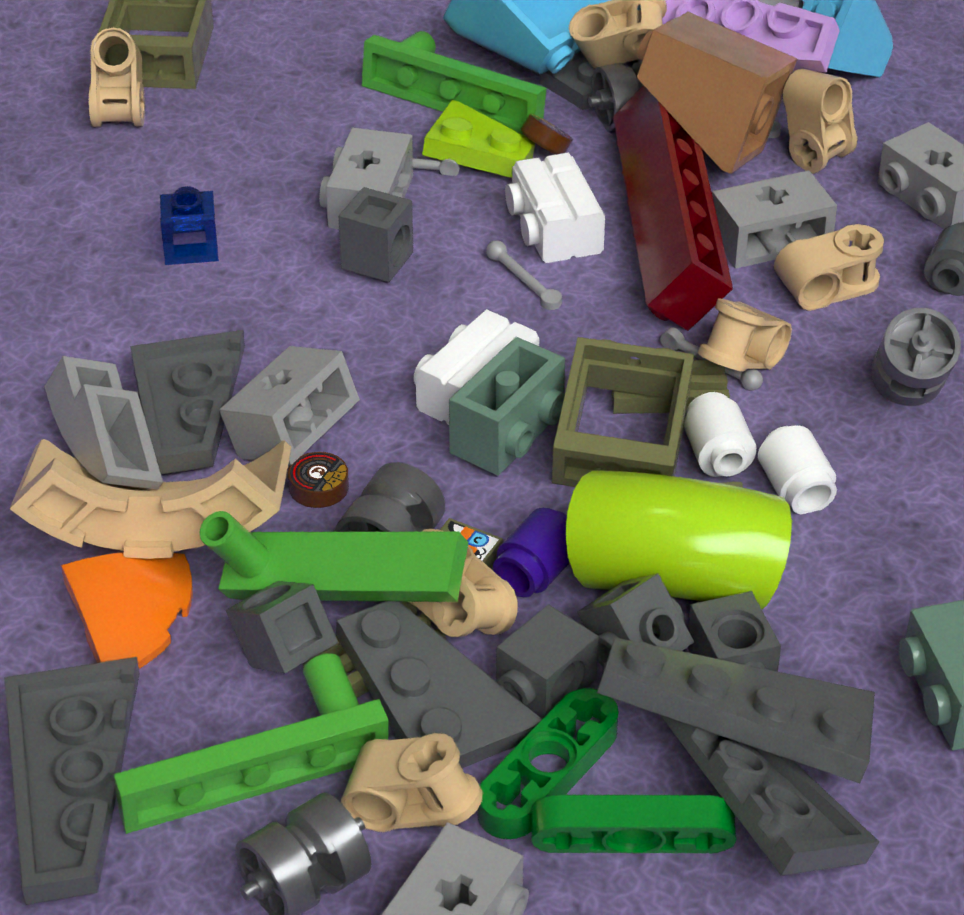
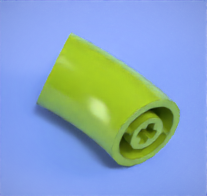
(692, 532)

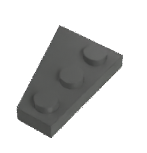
(181, 395)
(431, 684)

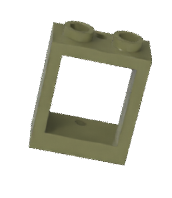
(165, 59)
(609, 367)

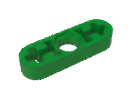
(550, 736)
(632, 824)

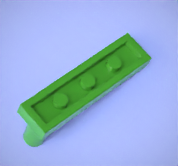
(421, 76)
(339, 564)
(258, 761)

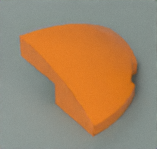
(129, 602)

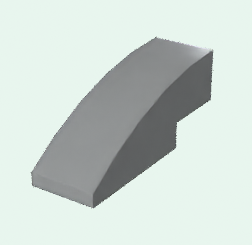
(102, 423)

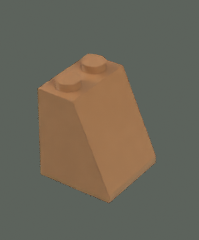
(716, 85)

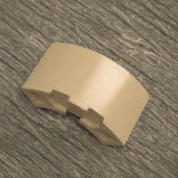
(144, 522)

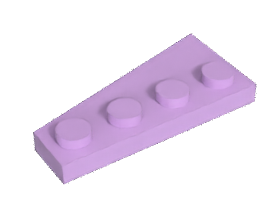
(782, 27)

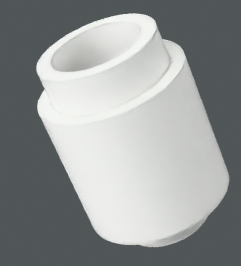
(719, 435)
(798, 469)

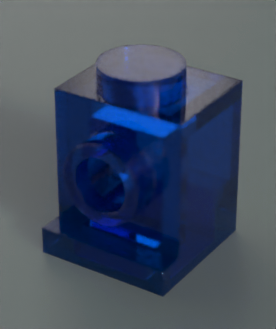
(188, 212)

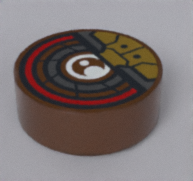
(546, 134)
(318, 479)

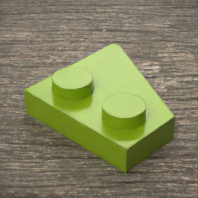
(476, 141)

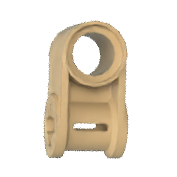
(615, 29)
(117, 90)
(818, 114)
(829, 270)
(746, 337)
(482, 604)
(403, 779)

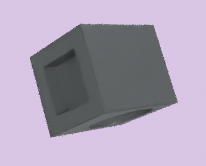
(376, 234)
(282, 626)
(734, 631)
(547, 660)

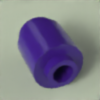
(534, 552)

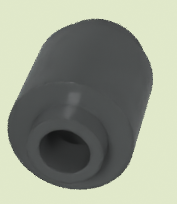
(946, 261)

